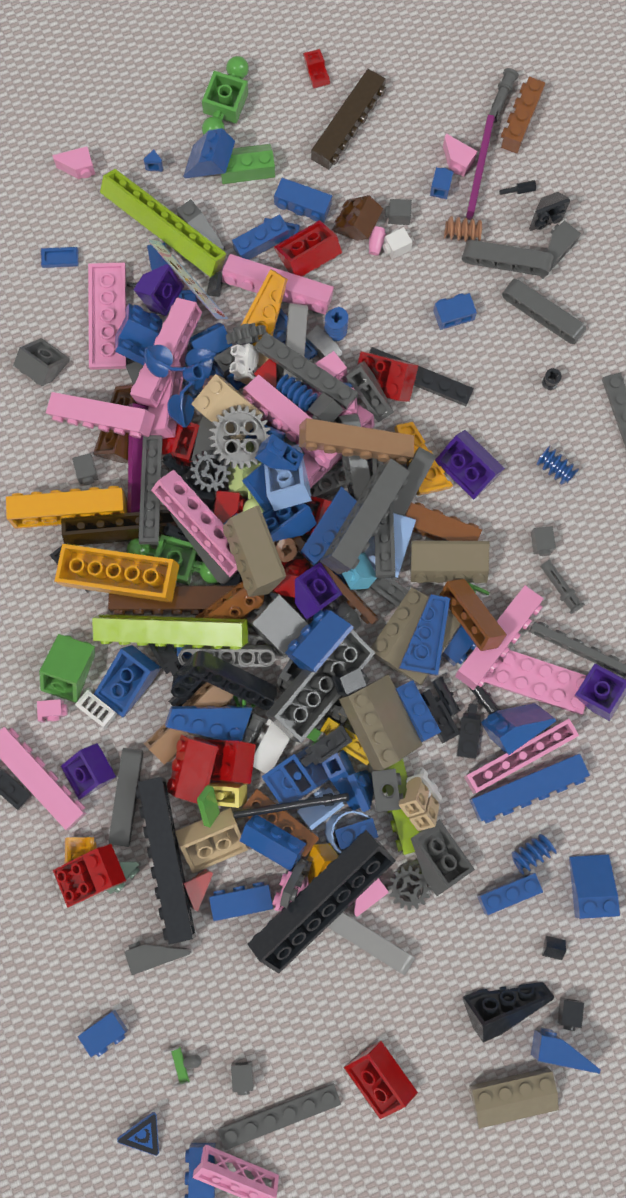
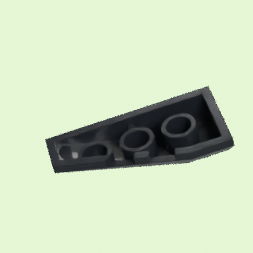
(502, 1009)

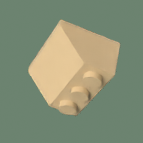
(211, 845)

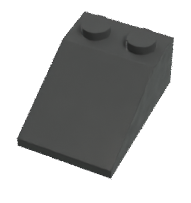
(440, 858)

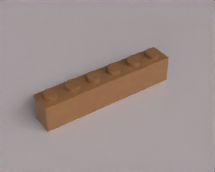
(355, 441)
(165, 739)

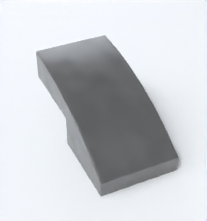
(322, 342)

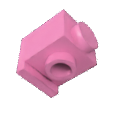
(51, 710)

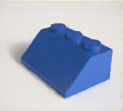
(318, 640)

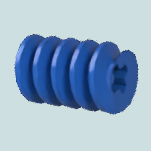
(336, 323)
(296, 393)
(557, 466)
(532, 853)

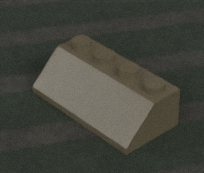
(254, 552)
(449, 561)
(514, 1097)

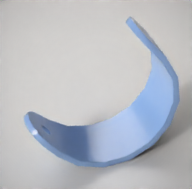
(329, 828)

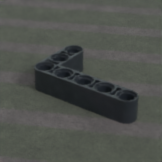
(224, 676)

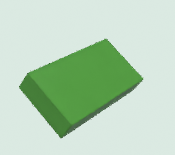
(208, 806)

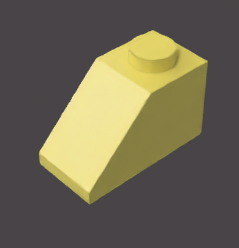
(230, 794)

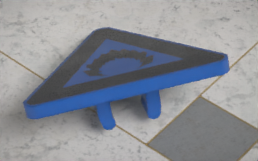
(142, 1135)

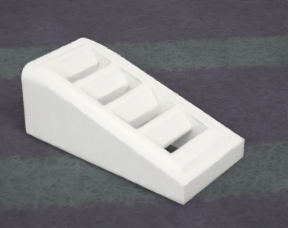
(108, 718)

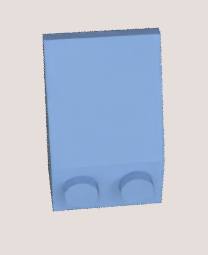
(287, 487)
(402, 533)
(316, 815)

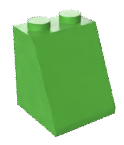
(66, 667)

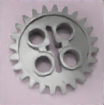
(238, 419)

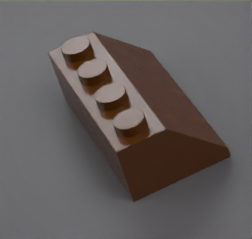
(110, 444)

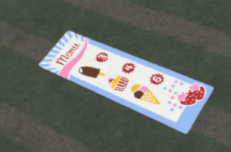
(189, 281)

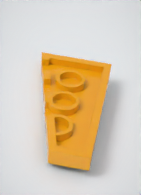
(267, 303)
(435, 478)

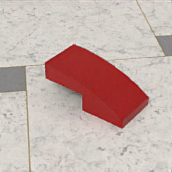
(316, 68)

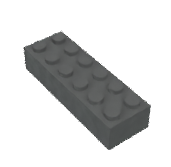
(365, 516)
(314, 692)

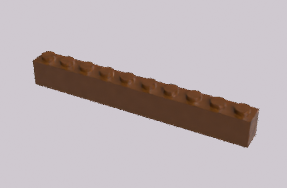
(185, 599)

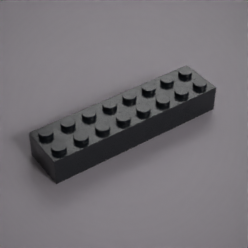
(166, 859)
(321, 902)

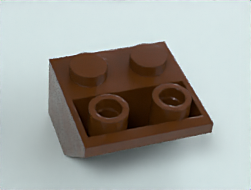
(358, 218)

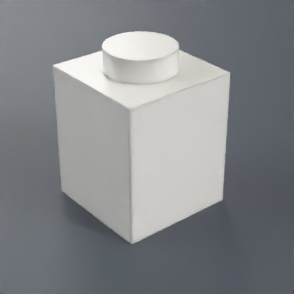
(397, 243)

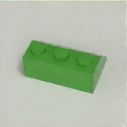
(250, 164)

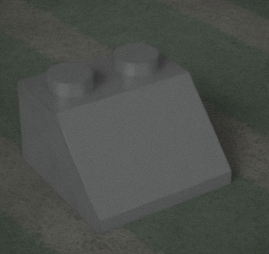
(40, 361)

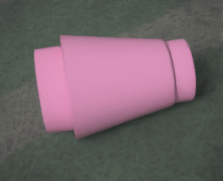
(376, 240)

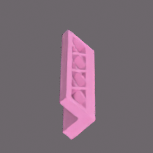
(235, 1182)

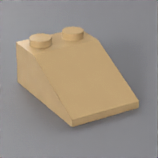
(219, 396)

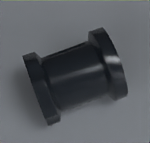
(552, 374)

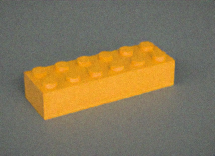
(51, 507)
(117, 572)

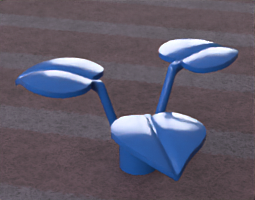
(199, 363)

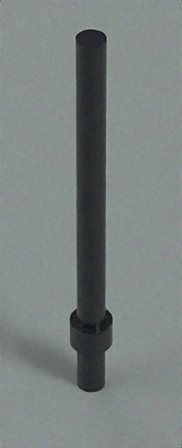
(326, 800)

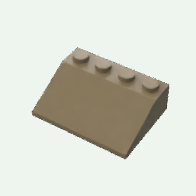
(398, 631)
(381, 723)

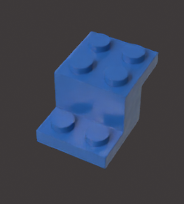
(136, 333)
(292, 781)

